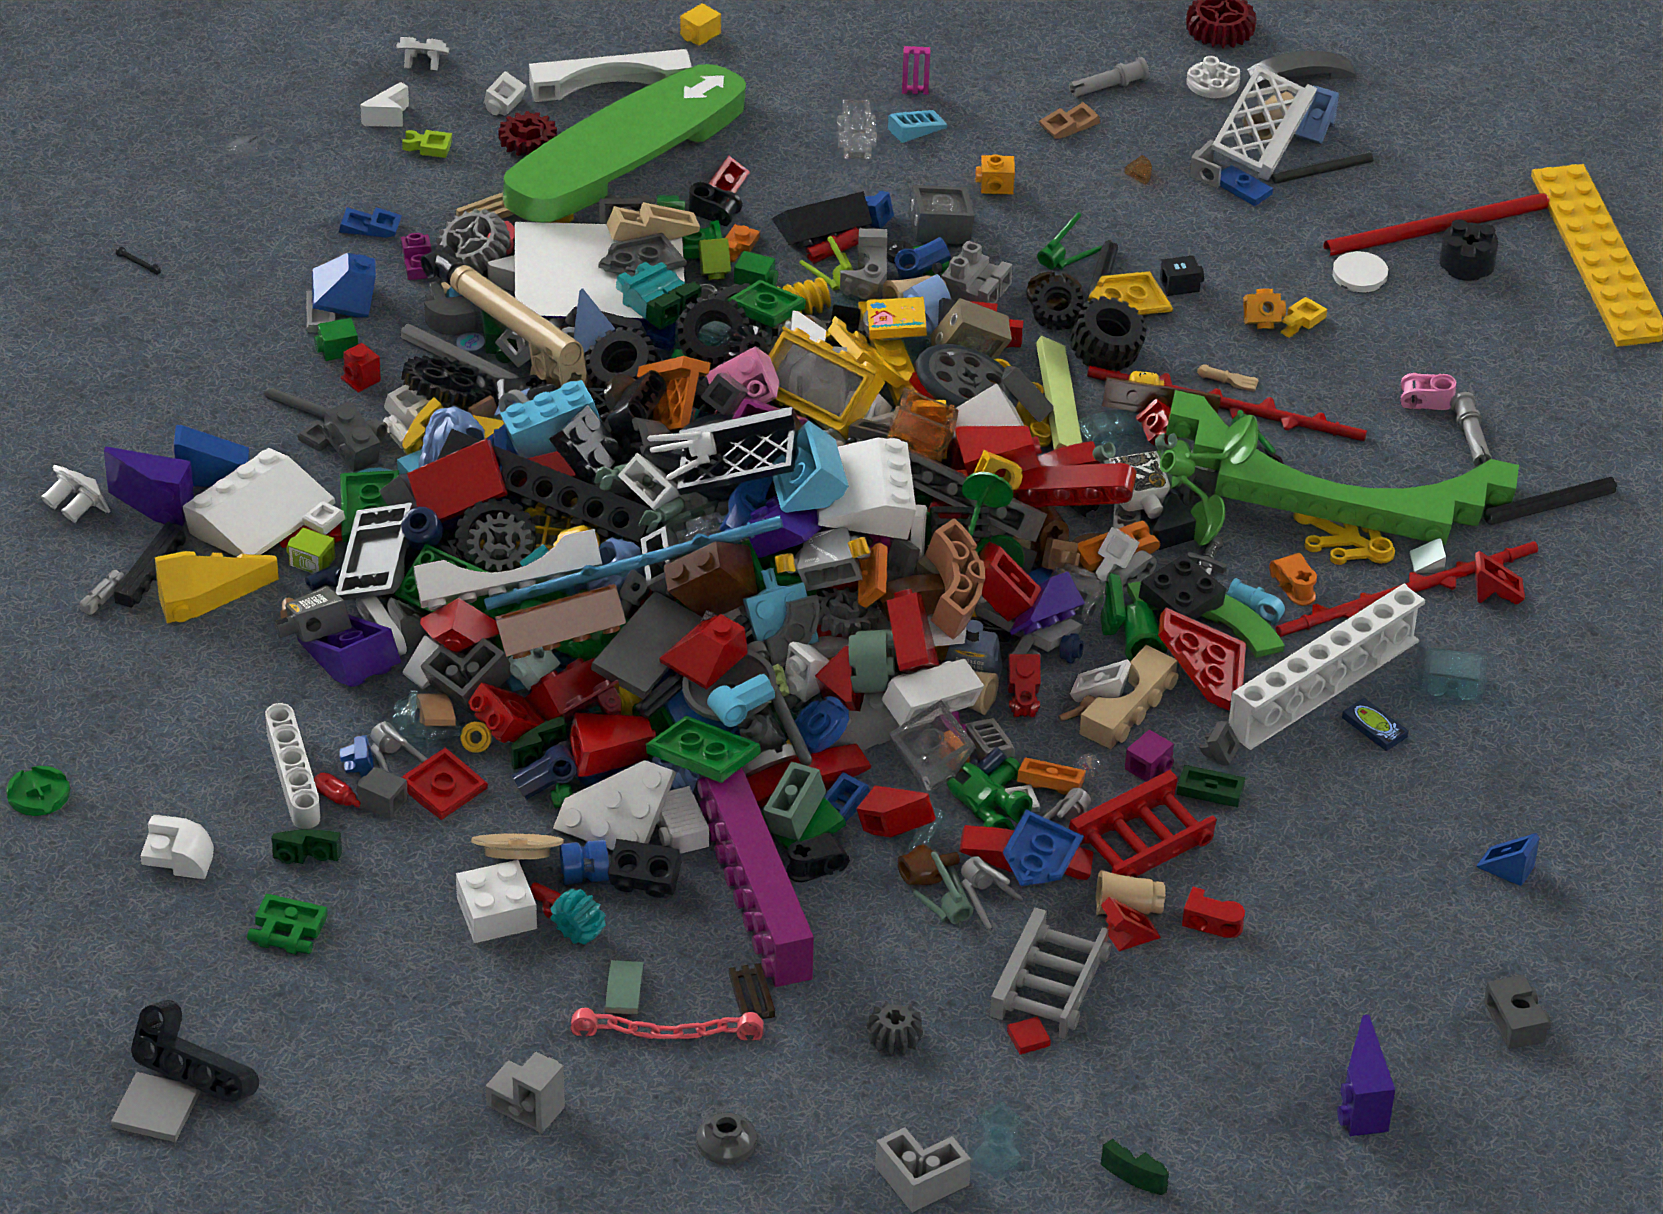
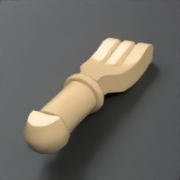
(1236, 380)

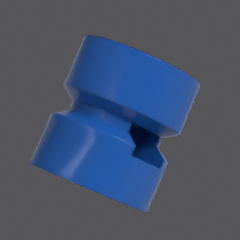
(572, 862)

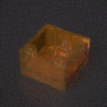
(923, 424)

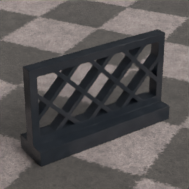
(734, 437)

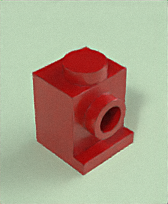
(361, 367)
(1155, 420)

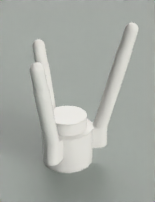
(699, 445)

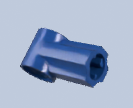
(921, 258)

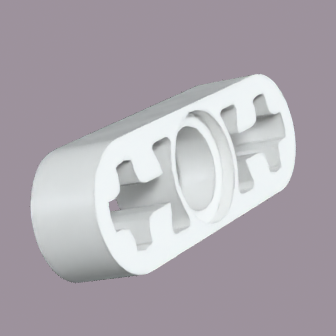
(373, 611)

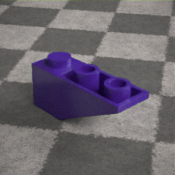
(1054, 604)

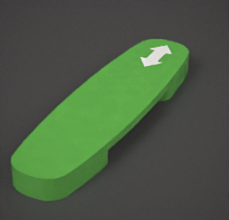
(580, 161)

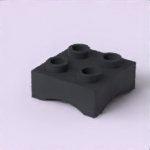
(1183, 589)

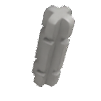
(101, 592)

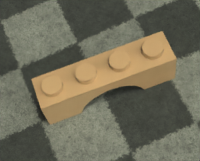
(1111, 718)

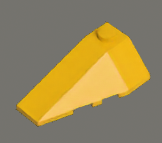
(199, 584)

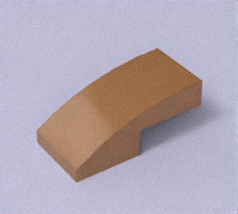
(1062, 123)
(436, 710)

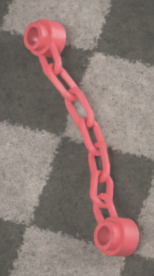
(591, 1025)

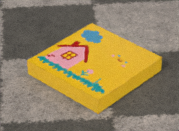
(896, 318)

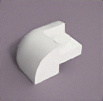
(178, 846)

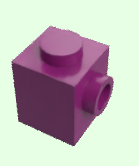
(1149, 756)

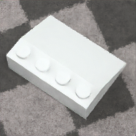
(879, 490)
(255, 505)

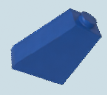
(209, 455)

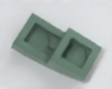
(624, 987)

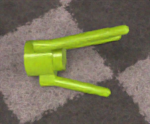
(842, 258)

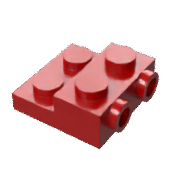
(504, 712)

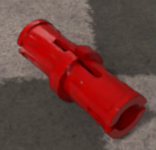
(824, 250)

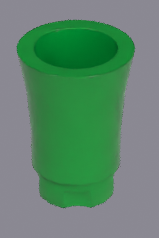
(1141, 629)

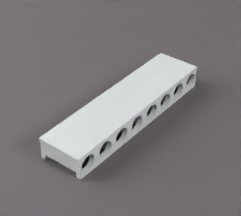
(1324, 667)

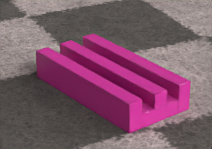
(916, 51)

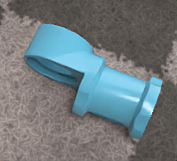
(1256, 599)

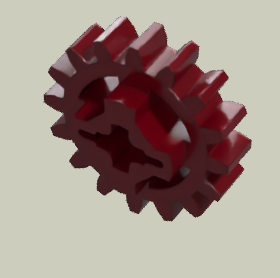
(526, 132)

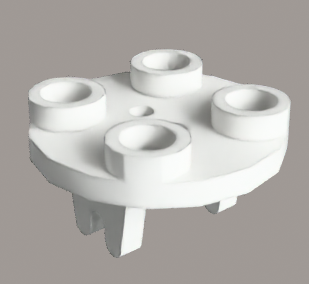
(432, 48)

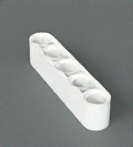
(292, 766)

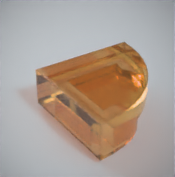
(1140, 169)

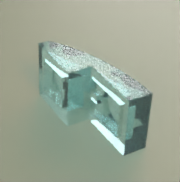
(1106, 425)

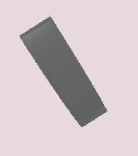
(1305, 63)

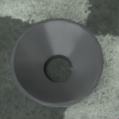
(726, 1147)

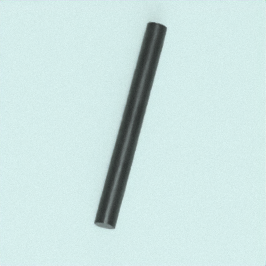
(1322, 167)

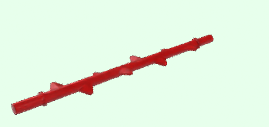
(1265, 409)
(1416, 583)

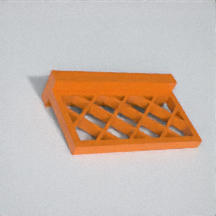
(681, 382)

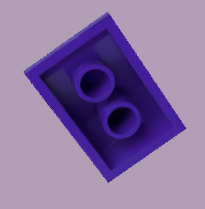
(150, 483)
(355, 652)
(1368, 1086)

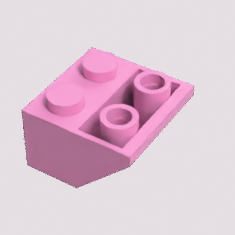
(754, 372)

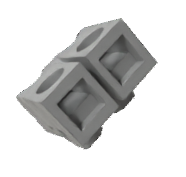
(974, 278)

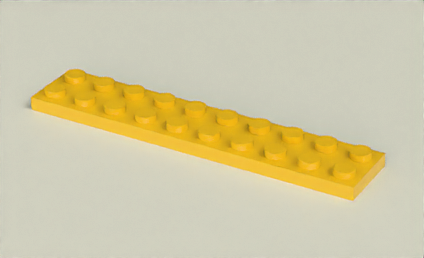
(1600, 255)

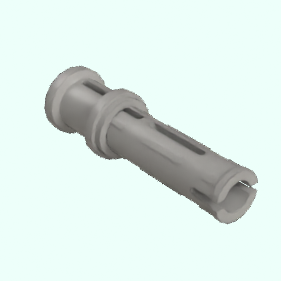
(1120, 75)
(1469, 421)

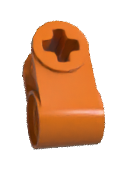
(1295, 578)

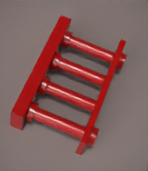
(1138, 804)

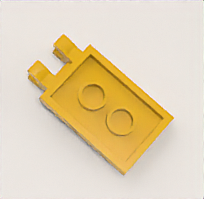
(862, 351)

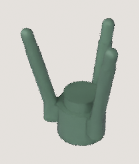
(954, 903)

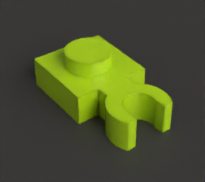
(430, 144)

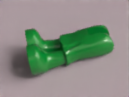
(984, 795)

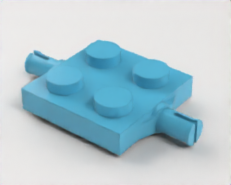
(768, 608)

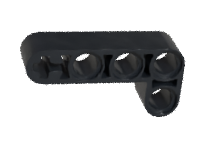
(229, 1079)

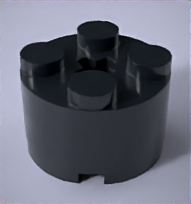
(1469, 250)

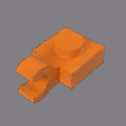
(740, 240)

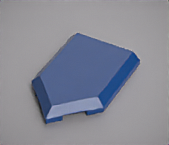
(1040, 849)

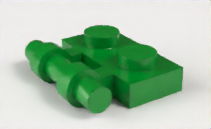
(288, 916)

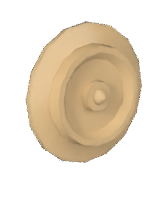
(517, 845)

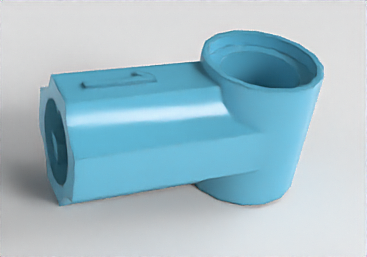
(733, 704)

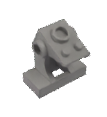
(872, 271)

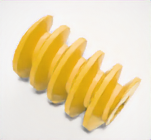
(814, 292)

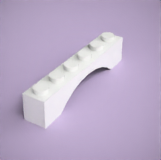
(560, 78)
(444, 582)

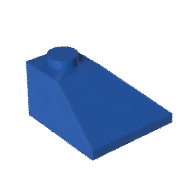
(344, 285)

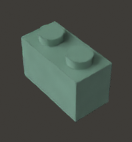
(794, 801)

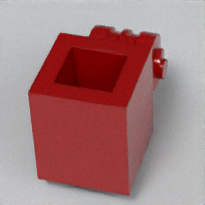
(1024, 682)

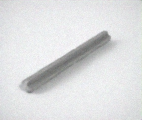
(445, 349)

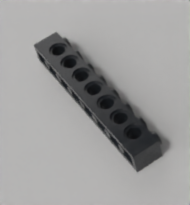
(564, 490)

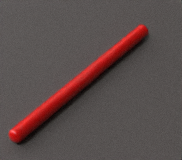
(1436, 224)

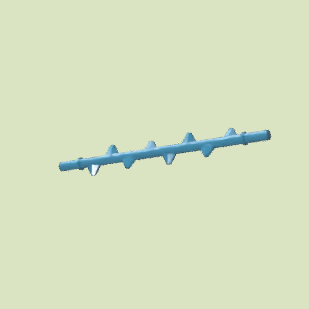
(623, 566)

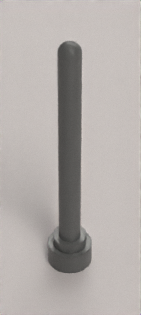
(378, 427)
(784, 713)

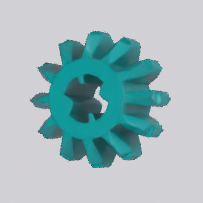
(578, 916)

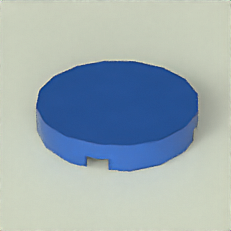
(822, 723)

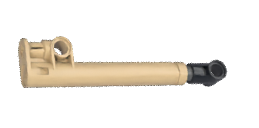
(551, 350)

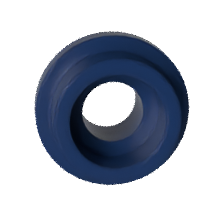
(1071, 647)

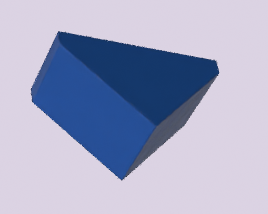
(1512, 859)

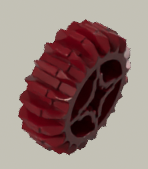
(1221, 21)

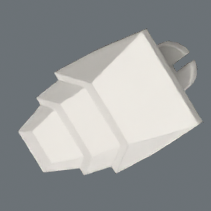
(70, 481)

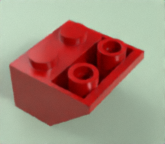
(1006, 583)
(557, 689)

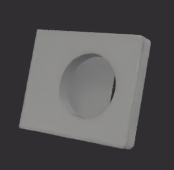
(1202, 159)

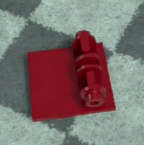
(604, 695)

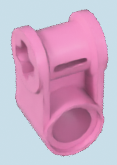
(1430, 391)

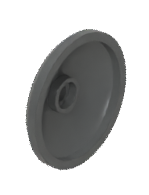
(747, 668)

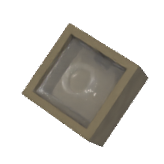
(974, 328)

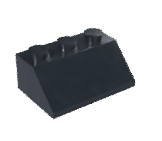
(823, 219)

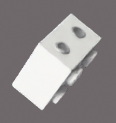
(496, 901)

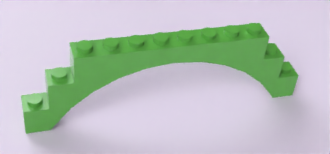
(1410, 512)

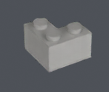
(528, 1092)
(922, 1174)

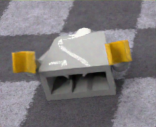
(827, 559)

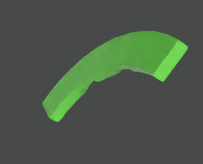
(1245, 623)

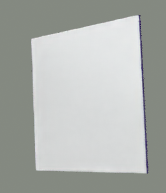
(562, 259)

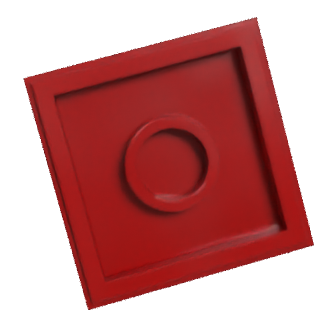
(443, 783)

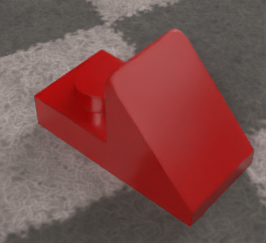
(1494, 577)
(1127, 926)

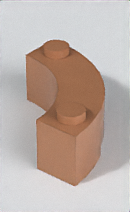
(962, 573)

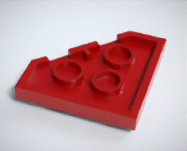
(1206, 655)

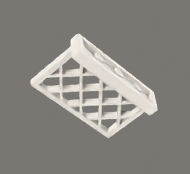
(1286, 127)

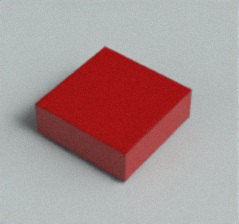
(1028, 1035)

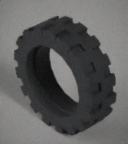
(479, 513)

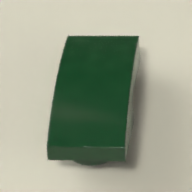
(535, 741)
(297, 844)
(1140, 1172)

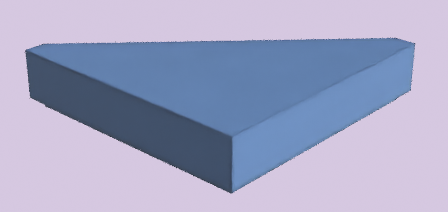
(589, 322)

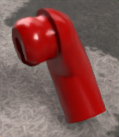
(546, 896)

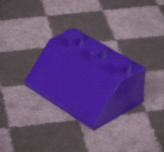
(796, 528)

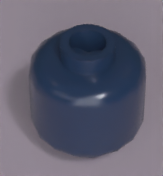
(421, 527)

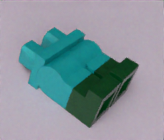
(657, 293)

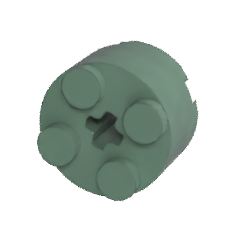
(872, 660)

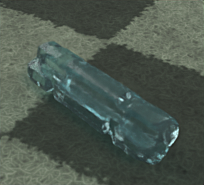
(926, 833)

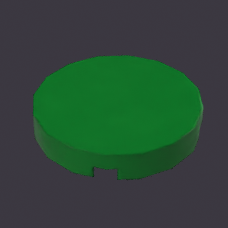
(38, 791)

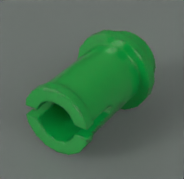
(1005, 772)

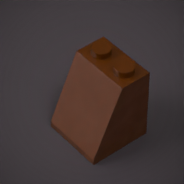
(713, 578)

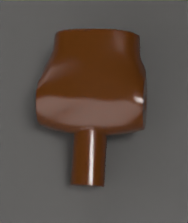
(919, 867)

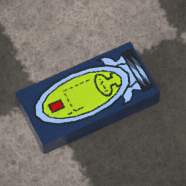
(1375, 724)

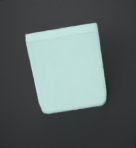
(1429, 557)

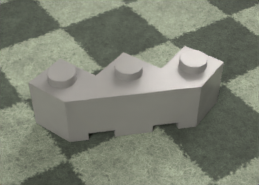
(870, 724)

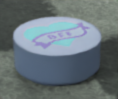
(472, 343)

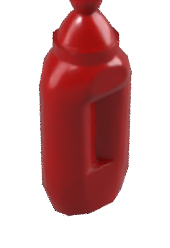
(335, 790)

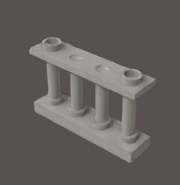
(1027, 953)

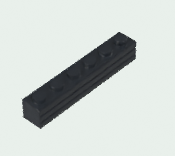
(144, 570)

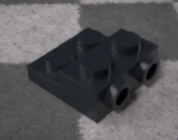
(586, 444)

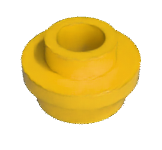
(466, 737)

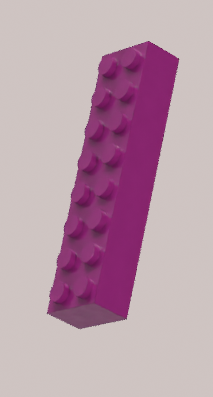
(758, 879)

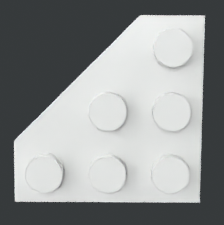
(618, 806)

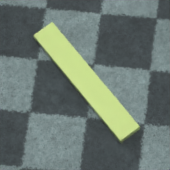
(1059, 392)

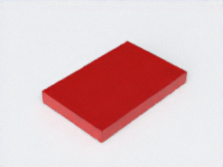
(458, 481)

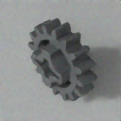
(500, 542)
(843, 614)

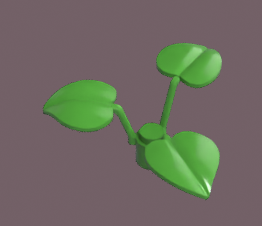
(1240, 445)

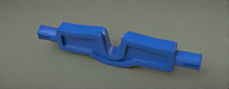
(740, 499)

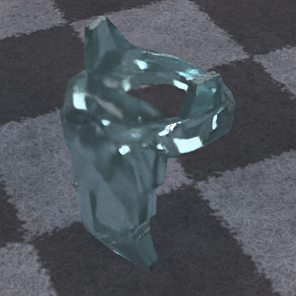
(411, 727)

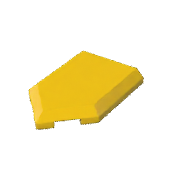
(1134, 288)

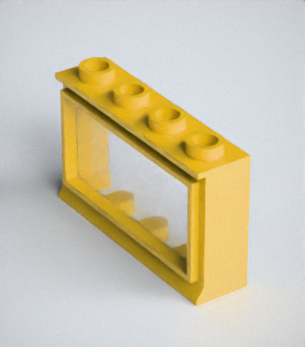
(823, 382)

